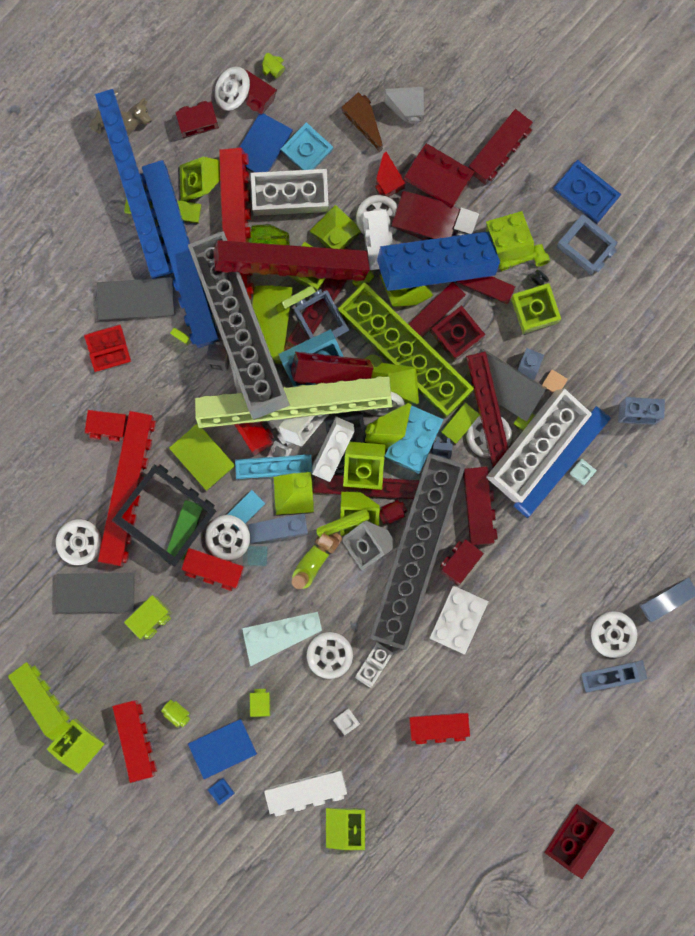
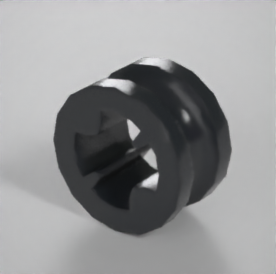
(539, 278)

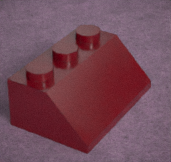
(439, 175)
(579, 841)

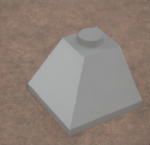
(406, 103)
(368, 544)

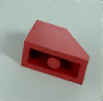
(388, 178)

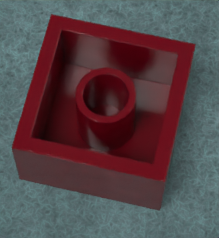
(457, 333)
(461, 562)

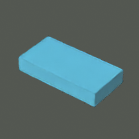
(247, 507)

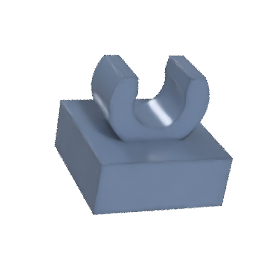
(442, 449)

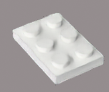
(458, 620)

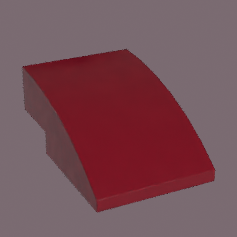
(424, 217)

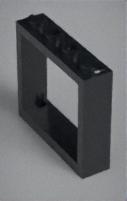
(178, 484)

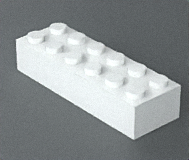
(539, 445)

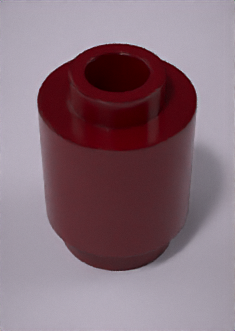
(392, 512)

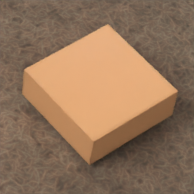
(554, 381)

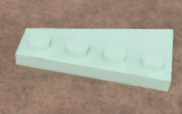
(273, 637)

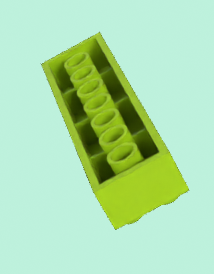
(404, 346)

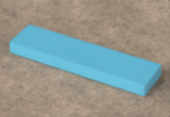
(272, 466)

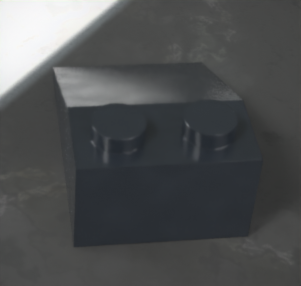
(359, 434)

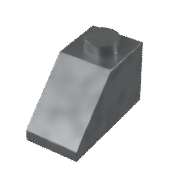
(217, 357)

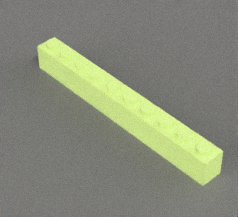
(303, 401)

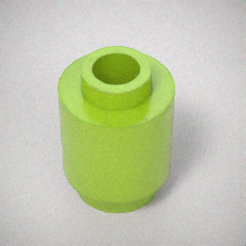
(176, 714)

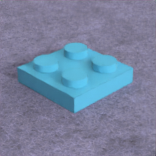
(307, 148)

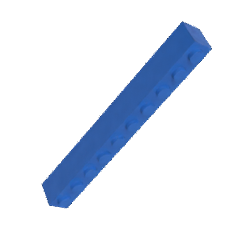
(132, 183)
(176, 247)

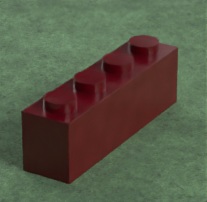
(500, 146)
(329, 368)
(479, 506)

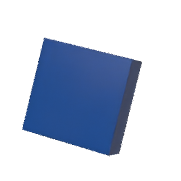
(221, 791)

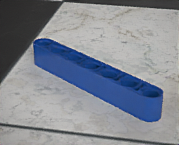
(563, 463)

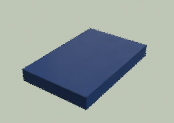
(264, 143)
(587, 191)
(222, 749)

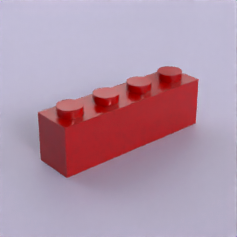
(134, 741)

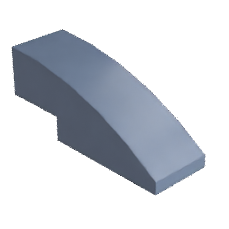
(668, 600)

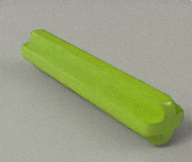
(344, 523)

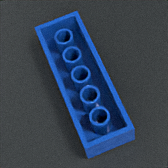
(437, 261)

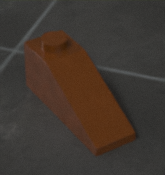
(361, 115)

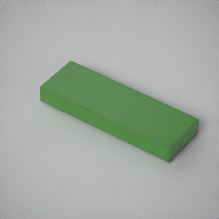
(185, 526)

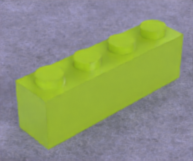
(40, 701)

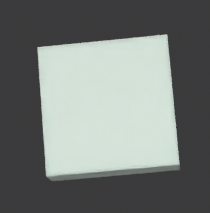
(582, 472)

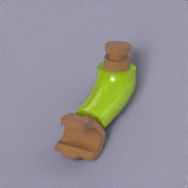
(314, 559)

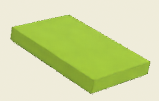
(202, 457)

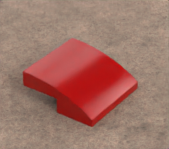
(107, 348)

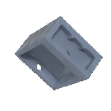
(564, 245)
(332, 307)
(648, 409)

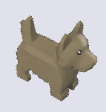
(136, 115)

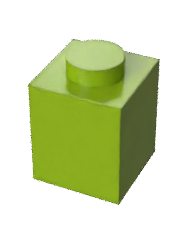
(260, 703)

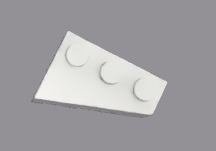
(375, 234)

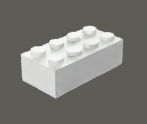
(289, 192)
(306, 791)

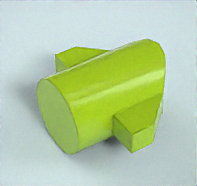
(272, 65)

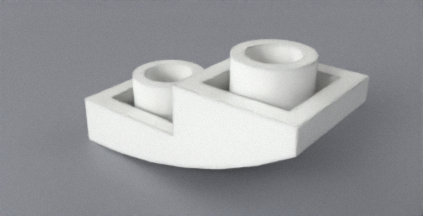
(374, 665)

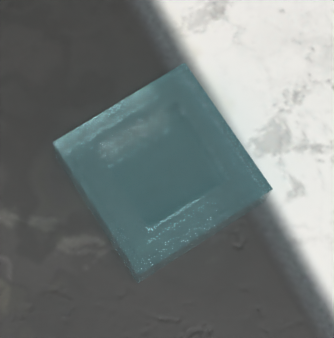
(257, 555)

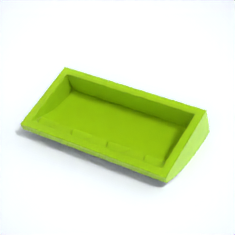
(272, 323)

